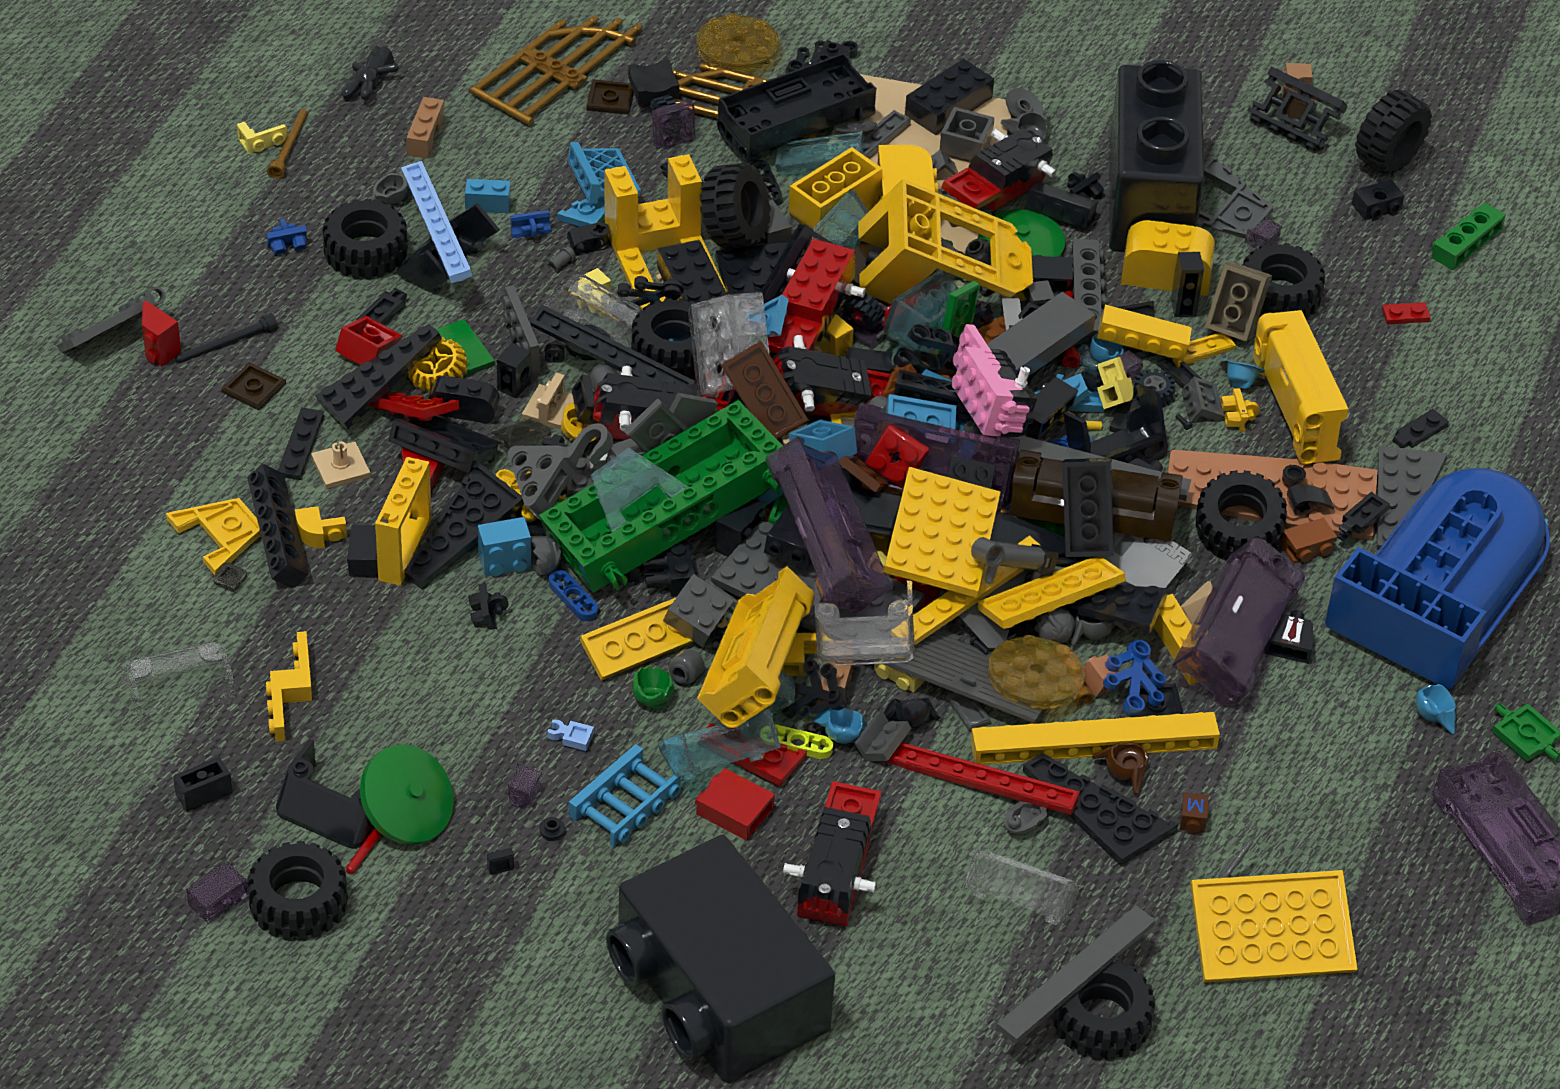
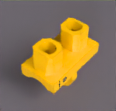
(1241, 410)

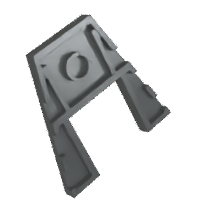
(1241, 210)

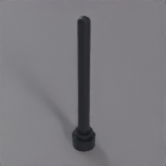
(267, 323)

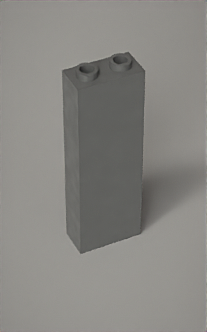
(1045, 333)

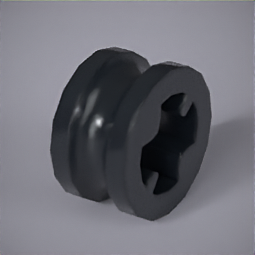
(554, 352)

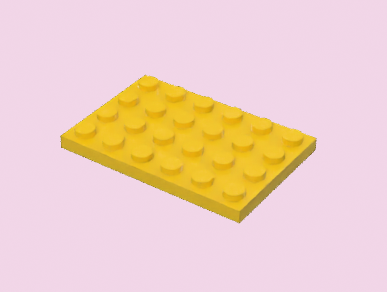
(937, 529)
(1273, 926)

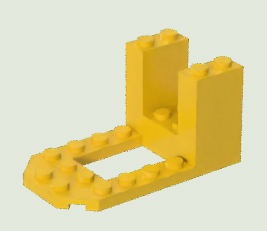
(653, 224)
(910, 233)

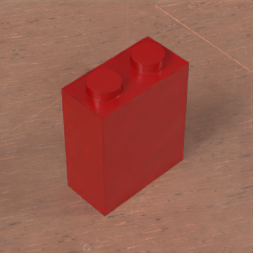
(734, 803)

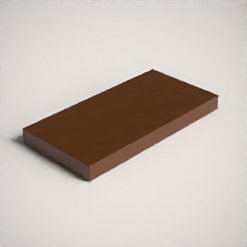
(764, 390)
(864, 473)

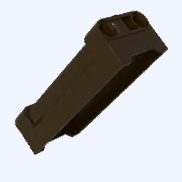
(1141, 502)

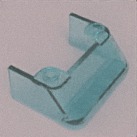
(719, 745)

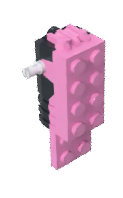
(992, 387)

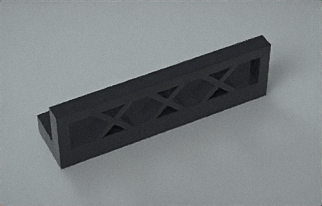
(920, 390)

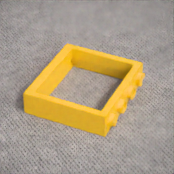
(402, 536)

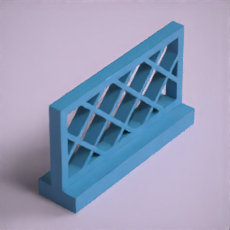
(588, 175)

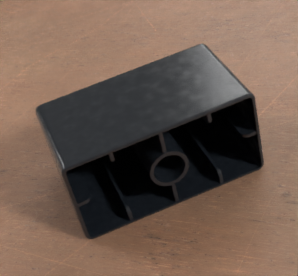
(1155, 148)
(722, 960)

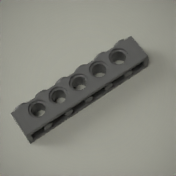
(1086, 280)

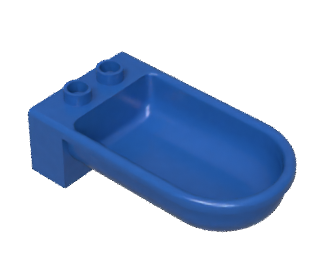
(1443, 574)

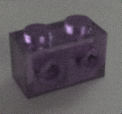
(217, 892)

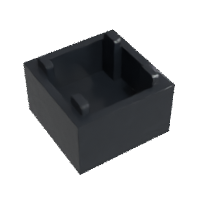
(737, 525)

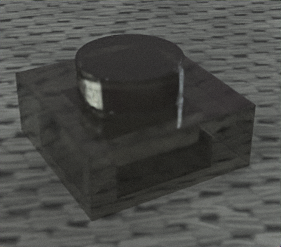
(230, 577)

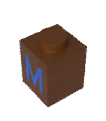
(1194, 812)

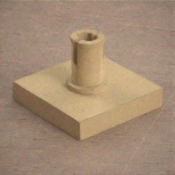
(340, 464)

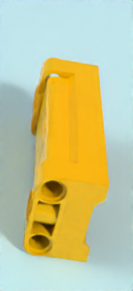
(1301, 384)
(754, 650)

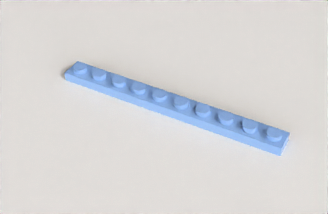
(437, 222)

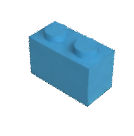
(491, 195)

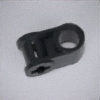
(588, 239)

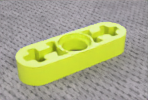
(817, 741)

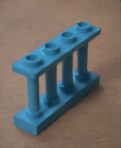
(616, 776)

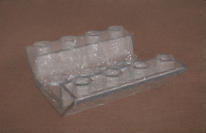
(738, 326)

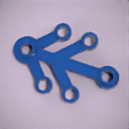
(1139, 652)

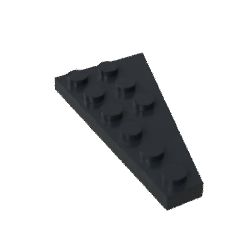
(479, 501)
(1123, 603)
(1104, 813)

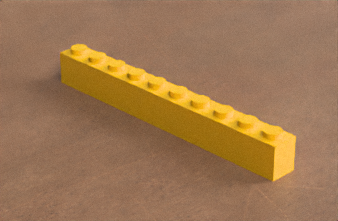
(1088, 737)

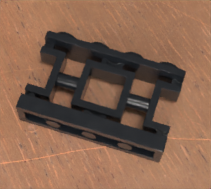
(1304, 95)

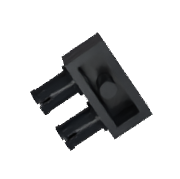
(677, 567)

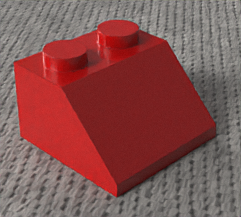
(159, 335)
(365, 340)

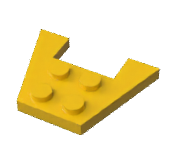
(226, 522)

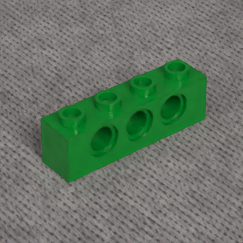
(1468, 236)

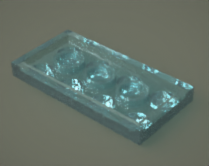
(816, 151)

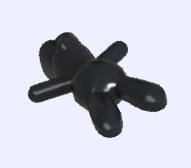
(367, 75)

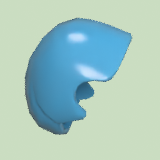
(1104, 350)

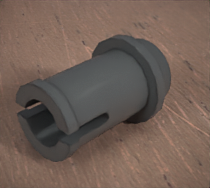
(562, 258)

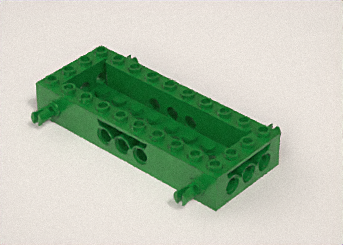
(717, 461)

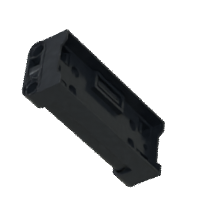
(794, 106)

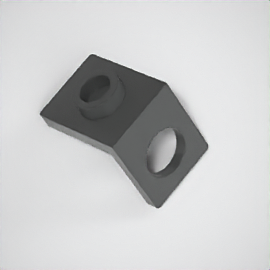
(942, 161)

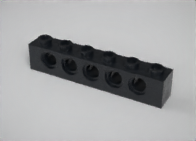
(277, 526)

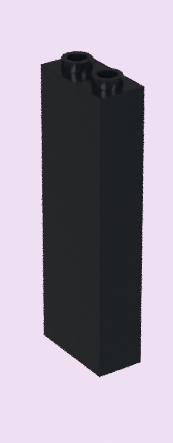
(785, 539)

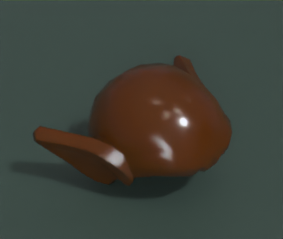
(1126, 762)

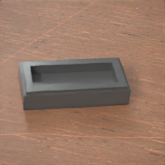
(968, 711)

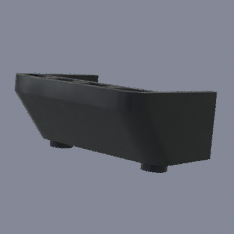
(425, 265)
(1142, 438)
(319, 807)

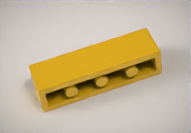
(1144, 332)
(1173, 629)

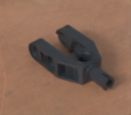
(938, 363)

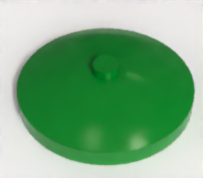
(1037, 230)
(406, 794)

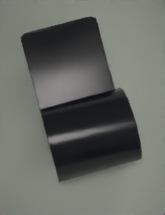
(1304, 498)

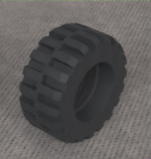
(1393, 131)
(735, 205)
(370, 256)
(1295, 267)
(661, 322)
(1239, 490)
(302, 915)
(1108, 1035)

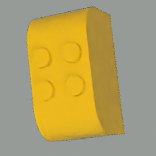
(906, 163)
(823, 188)
(1154, 250)

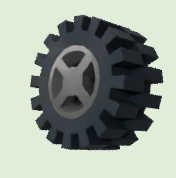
(1157, 382)

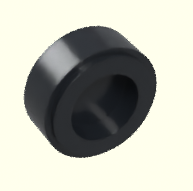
(1293, 475)

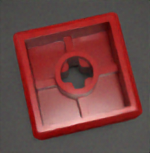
(892, 441)

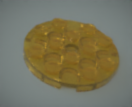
(737, 42)
(1059, 668)

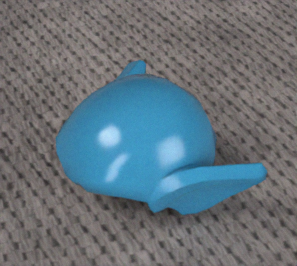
(1436, 706)
(841, 725)

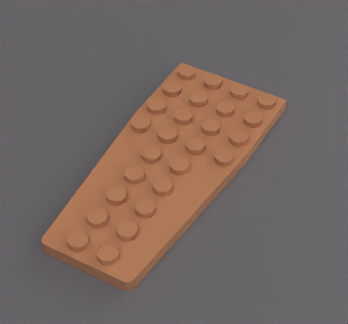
(1343, 483)

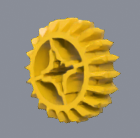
(444, 359)

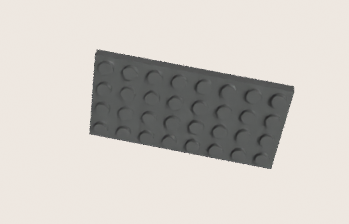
(751, 570)

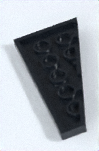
(376, 377)

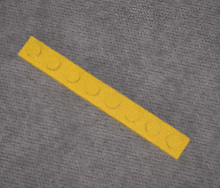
(953, 603)

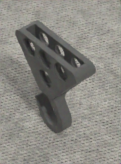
(553, 466)

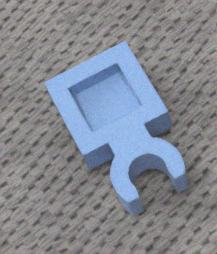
(574, 735)

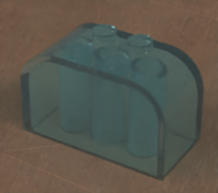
(921, 305)

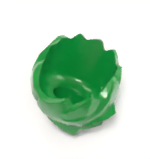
(652, 687)

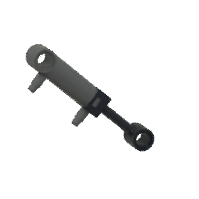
(1035, 557)

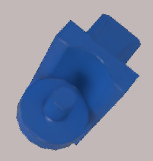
(530, 224)
(284, 235)

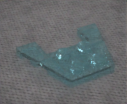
(628, 479)

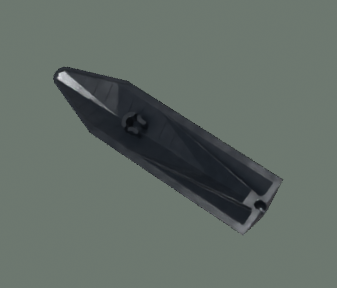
(881, 509)

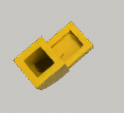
(315, 531)

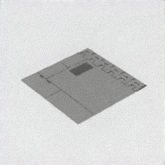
(1149, 562)

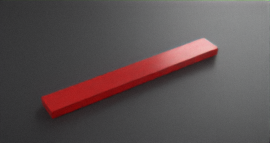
(985, 778)

